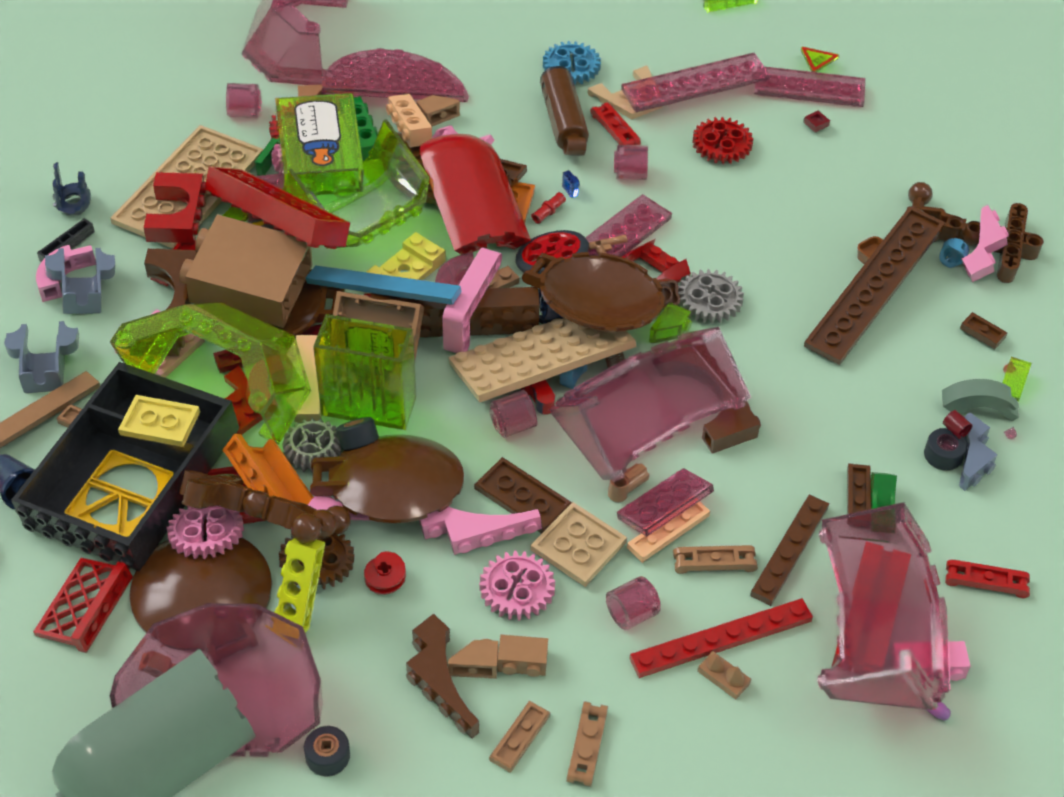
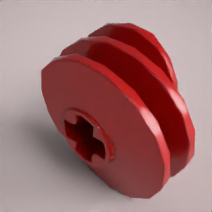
(385, 573)

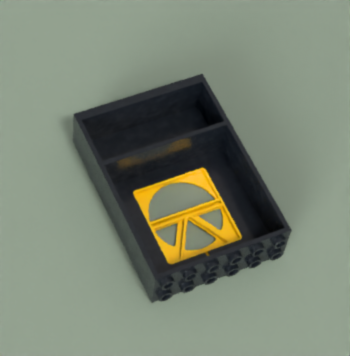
(58, 488)

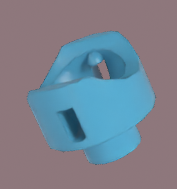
(955, 250)
(570, 377)

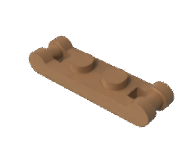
(715, 558)
(587, 744)

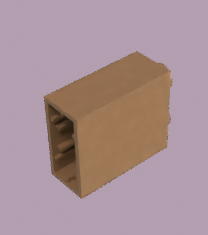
(247, 269)

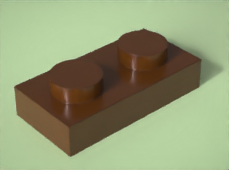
(983, 330)

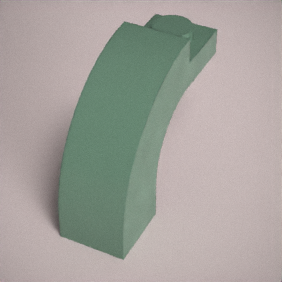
(980, 393)

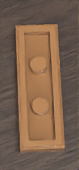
(519, 736)

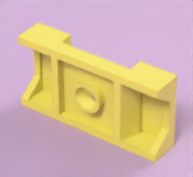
(417, 256)

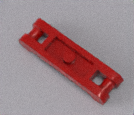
(615, 124)
(988, 577)

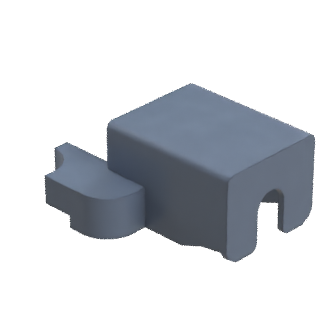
(83, 293)
(44, 370)

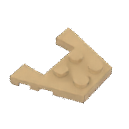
(618, 98)

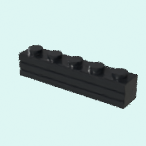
(71, 237)

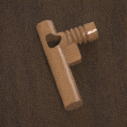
(606, 244)

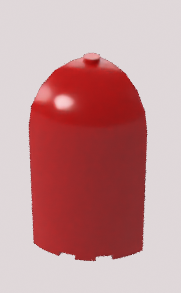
(473, 193)

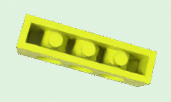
(306, 577)

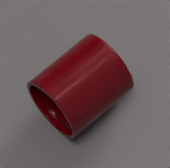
(957, 424)

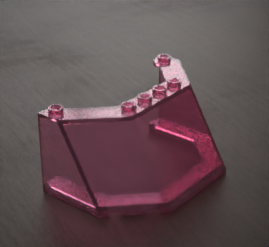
(286, 42)
(650, 399)
(888, 611)

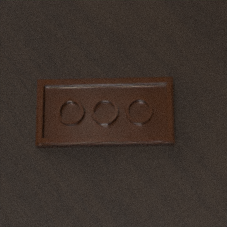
(521, 492)

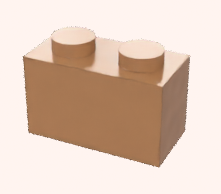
(522, 655)

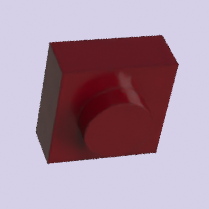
(816, 121)

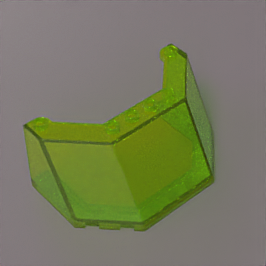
(267, 354)

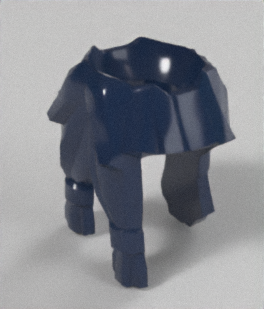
(64, 192)

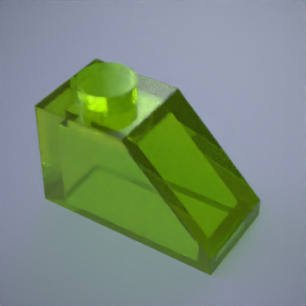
(670, 324)

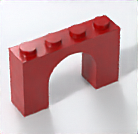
(183, 225)

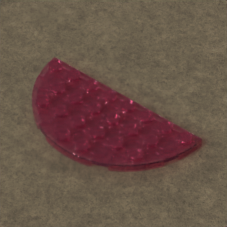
(391, 74)

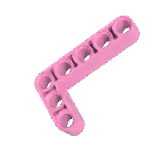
(473, 286)

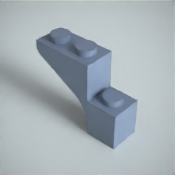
(978, 457)

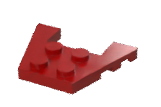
(245, 415)

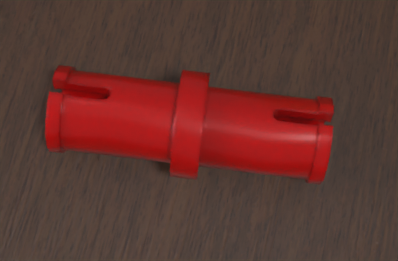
(548, 208)

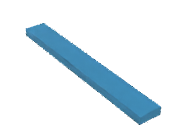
(384, 284)

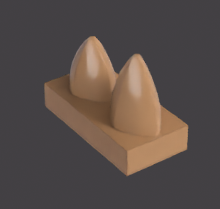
(724, 675)

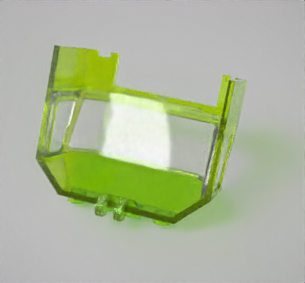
(391, 196)

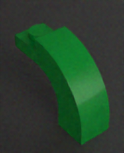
(882, 489)

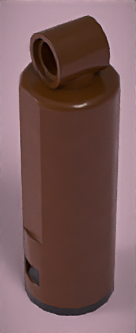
(564, 110)

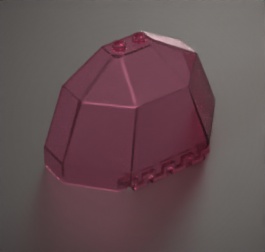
(255, 655)

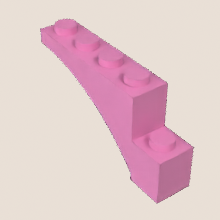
(474, 530)

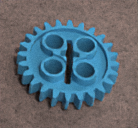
(584, 61)

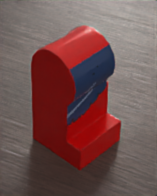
(542, 396)

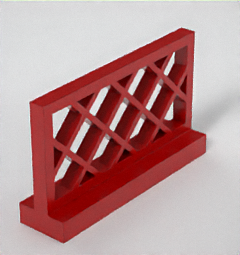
(98, 607)

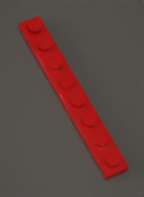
(720, 638)

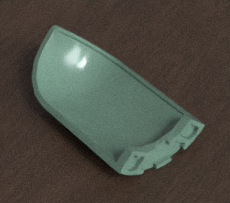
(155, 737)

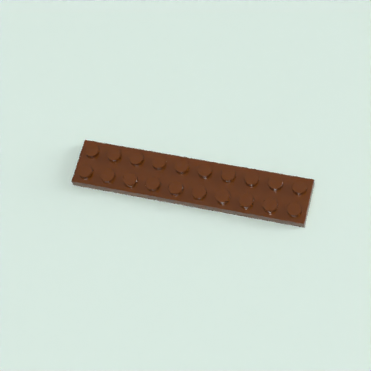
(874, 285)

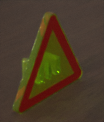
(818, 59)

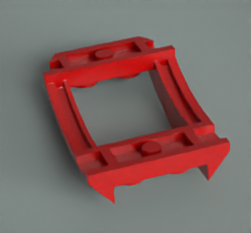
(655, 256)

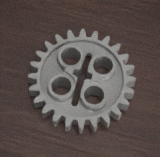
(711, 296)

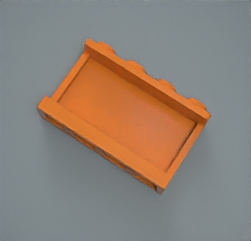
(266, 469)

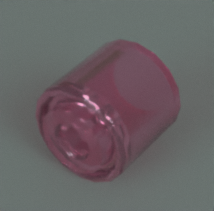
(243, 100)
(631, 162)
(513, 414)
(633, 602)

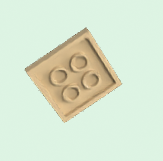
(578, 544)

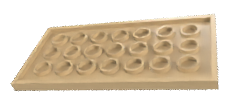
(194, 155)
(534, 356)

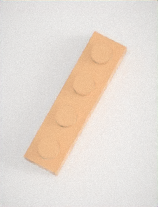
(645, 547)

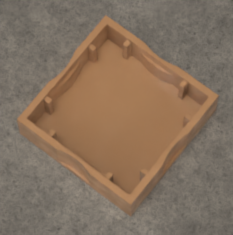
(381, 311)

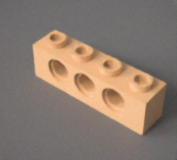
(409, 119)

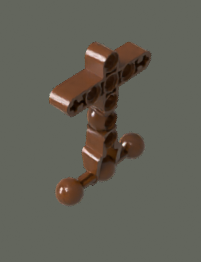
(1020, 243)
(228, 492)

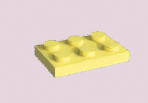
(159, 420)

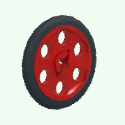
(545, 244)

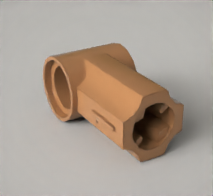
(633, 478)

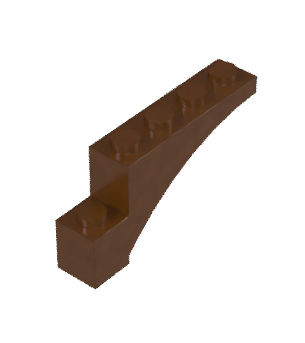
(432, 676)

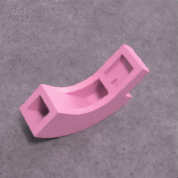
(73, 260)

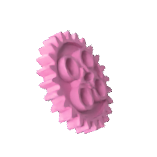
(188, 530)
(499, 577)

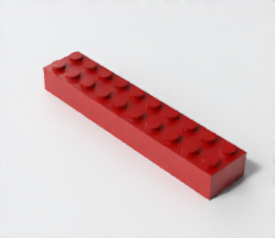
(277, 207)

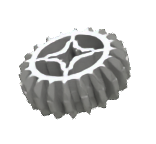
(312, 440)

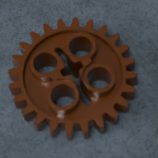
(336, 560)

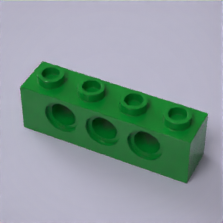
(366, 131)

